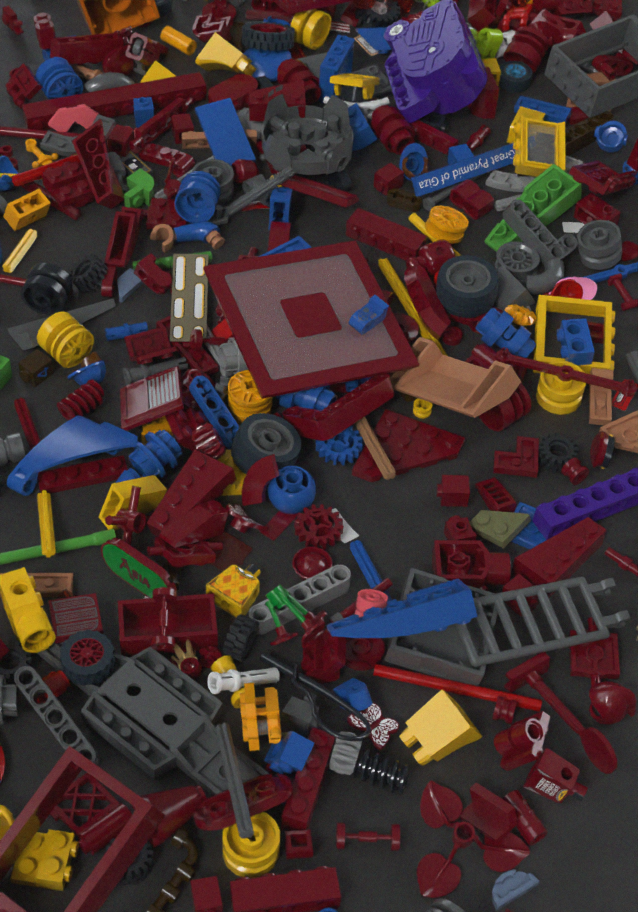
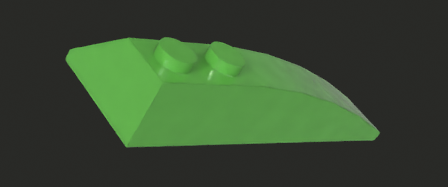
(546, 197)

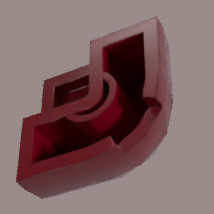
(207, 25)

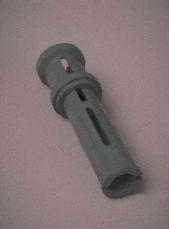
(138, 373)

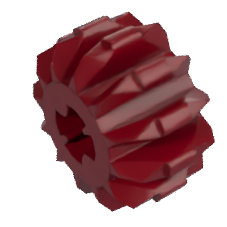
(208, 441)

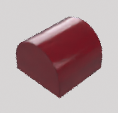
(298, 844)

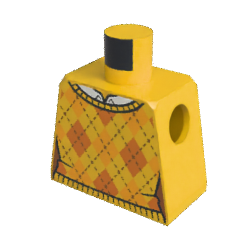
(235, 589)

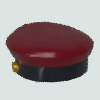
(602, 450)

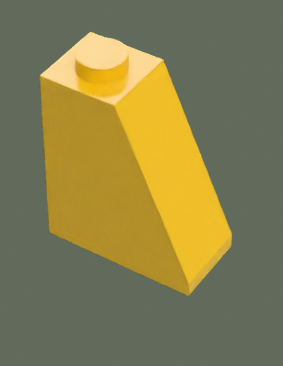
(119, 495)

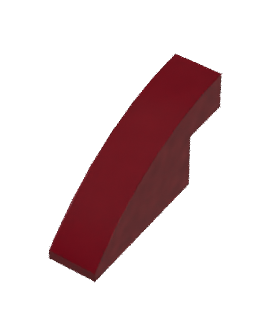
(123, 236)

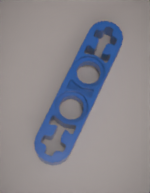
(213, 414)

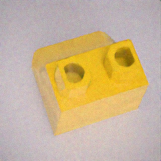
(221, 55)
(440, 729)

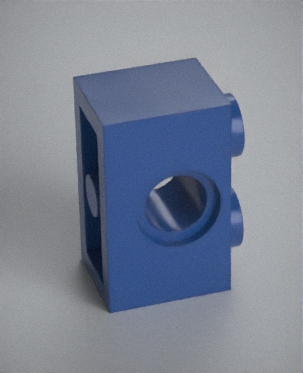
(289, 753)

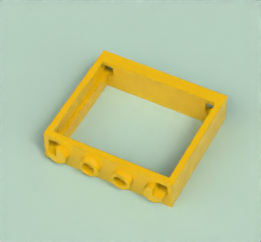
(578, 307)

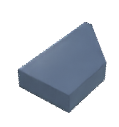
(127, 284)

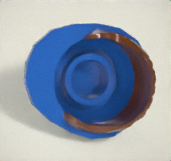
(413, 161)
(91, 368)

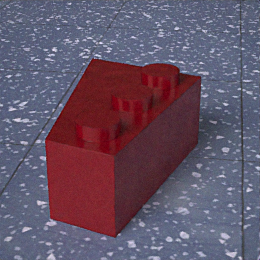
(292, 92)

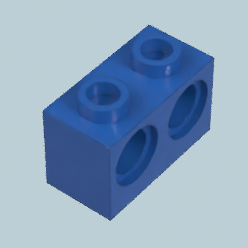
(576, 341)

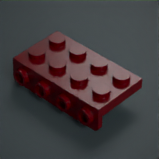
(602, 178)

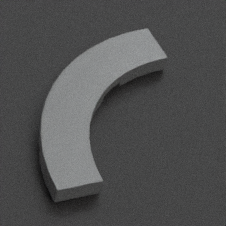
(516, 183)

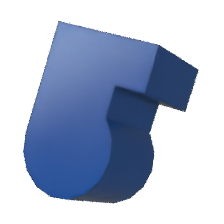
(354, 693)

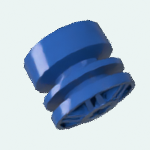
(58, 78)
(197, 197)

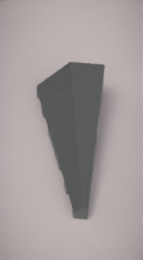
(26, 334)

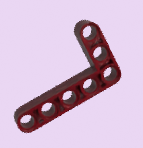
(342, 413)

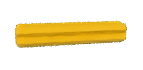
(19, 251)

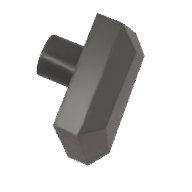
(220, 215)

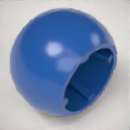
(292, 490)

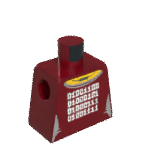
(554, 778)

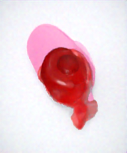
(574, 288)

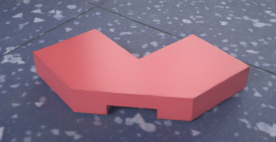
(65, 117)

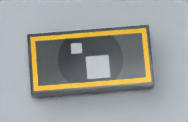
(133, 163)

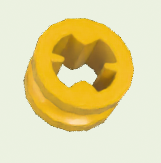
(422, 412)

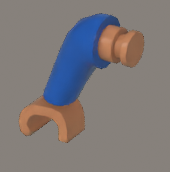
(200, 231)

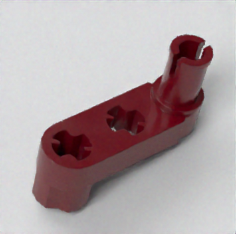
(612, 65)

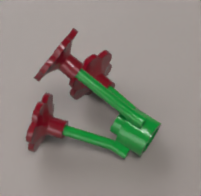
(310, 622)

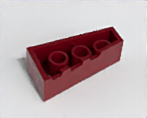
(197, 483)
(561, 554)

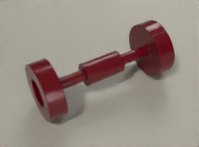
(196, 340)
(163, 642)
(368, 836)

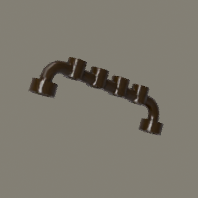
(185, 871)

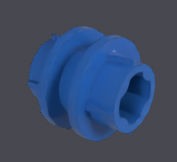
(157, 453)

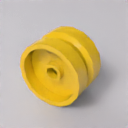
(311, 28)
(558, 395)
(254, 854)

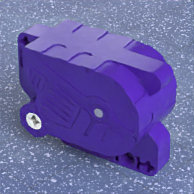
(434, 62)

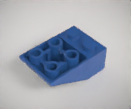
(362, 131)

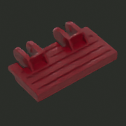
(321, 191)

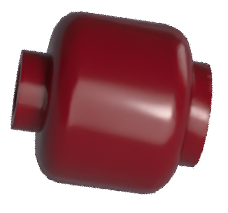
(244, 170)

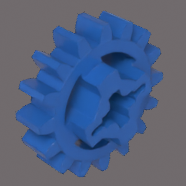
(339, 447)

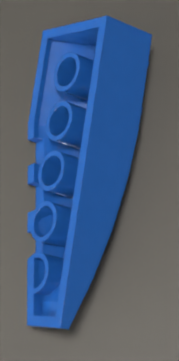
(421, 612)

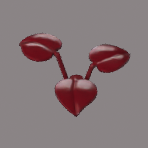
(439, 876)

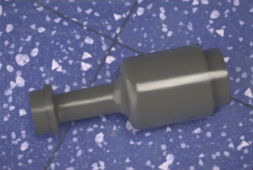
(119, 169)

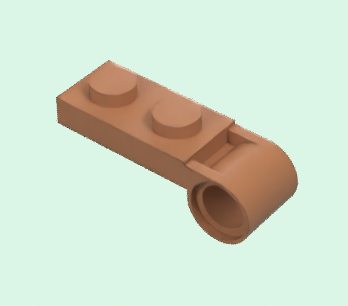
(600, 399)

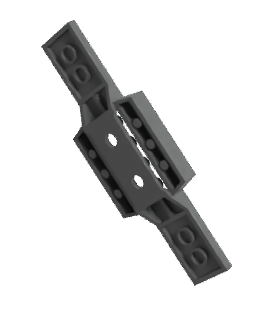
(163, 693)

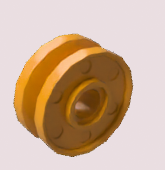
(446, 224)

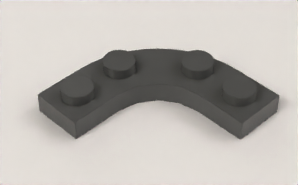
(63, 144)

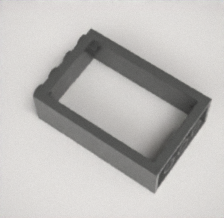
(577, 85)

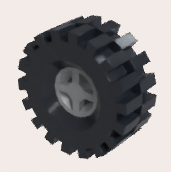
(380, 15)

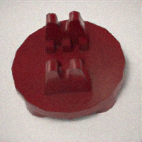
(220, 9)

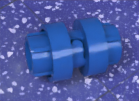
(496, 323)
(313, 398)

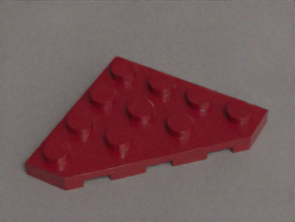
(407, 446)

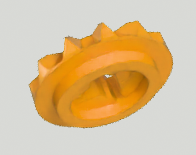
(521, 315)

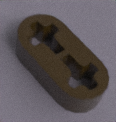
(404, 200)

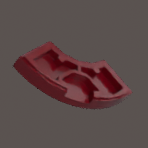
(257, 479)

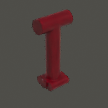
(629, 302)

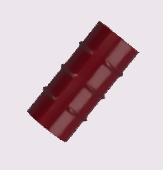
(528, 822)

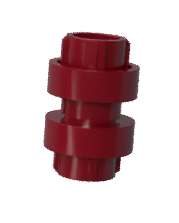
(296, 70)
(392, 129)

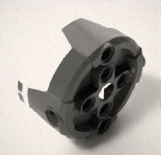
(322, 128)

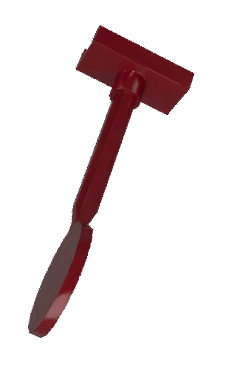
(593, 741)

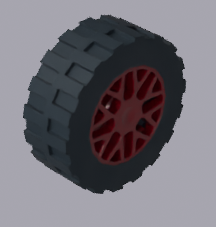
(87, 657)

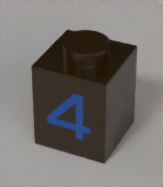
(35, 368)

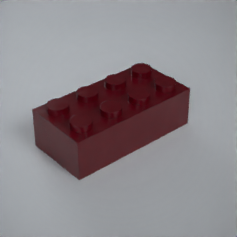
(189, 619)

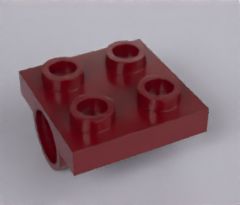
(522, 741)

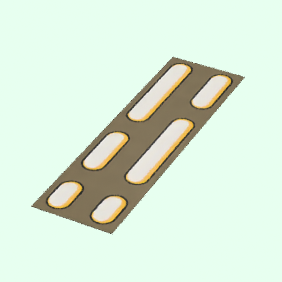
(188, 296)

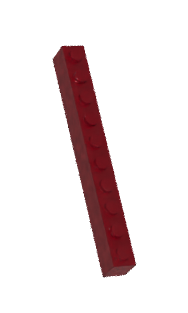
(118, 100)

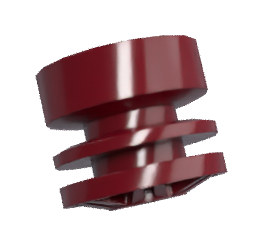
(527, 47)
(508, 411)

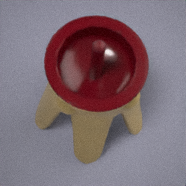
(187, 661)

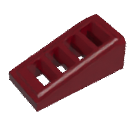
(508, 504)

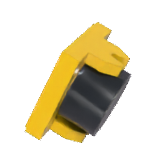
(354, 86)

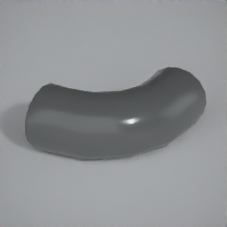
(107, 81)
(545, 281)

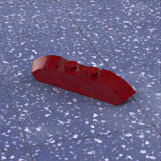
(426, 301)

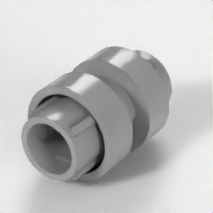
(231, 357)

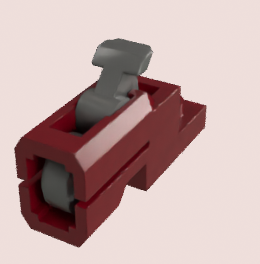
(144, 52)

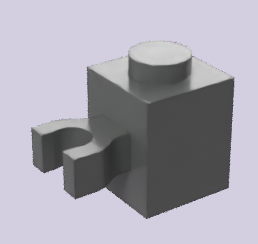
(298, 716)

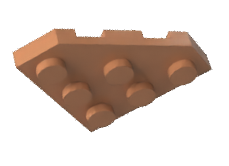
(625, 432)

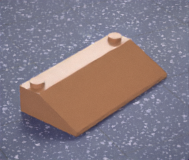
(455, 382)

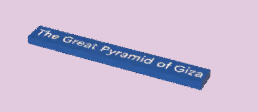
(463, 170)

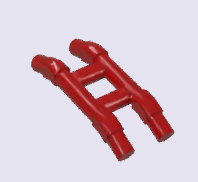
(517, 13)

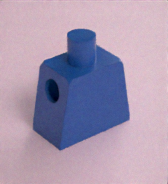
(280, 203)

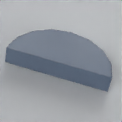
(511, 886)

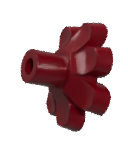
(124, 34)

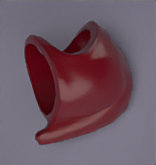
(117, 61)
(612, 702)

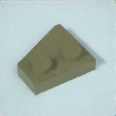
(499, 526)

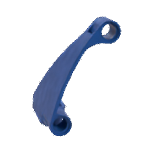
(68, 442)

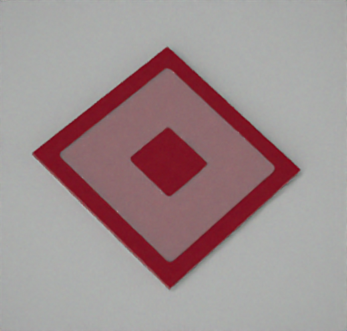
(295, 316)

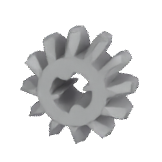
(344, 755)

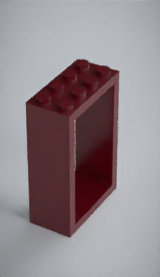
(118, 856)

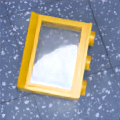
(538, 146)

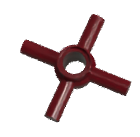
(129, 519)

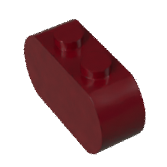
(235, 88)

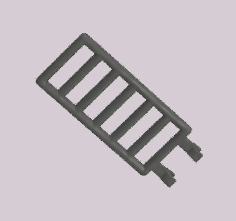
(539, 646)

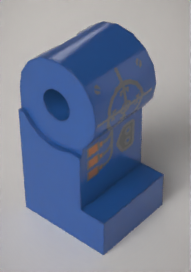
(369, 315)

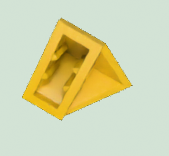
(157, 72)

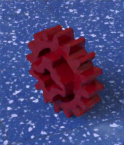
(318, 526)

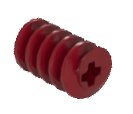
(81, 400)

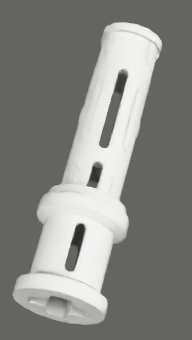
(234, 680)

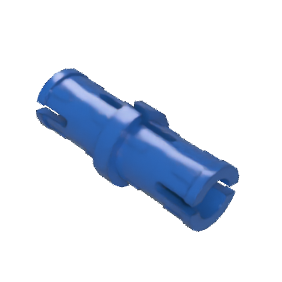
(125, 330)

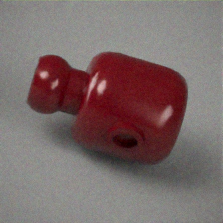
(432, 256)

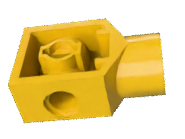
(24, 611)

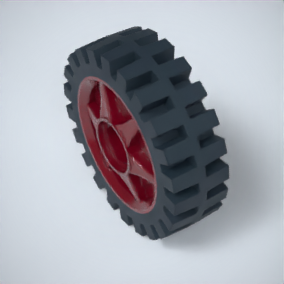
(268, 36)

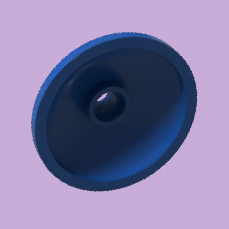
(267, 61)

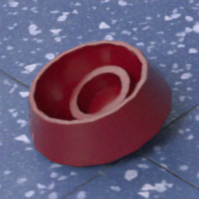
(310, 562)

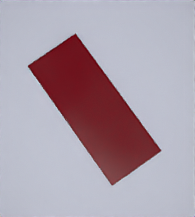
(278, 524)

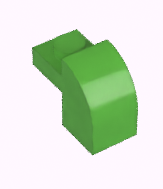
(140, 189)

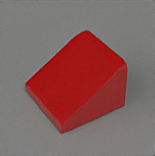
(222, 330)

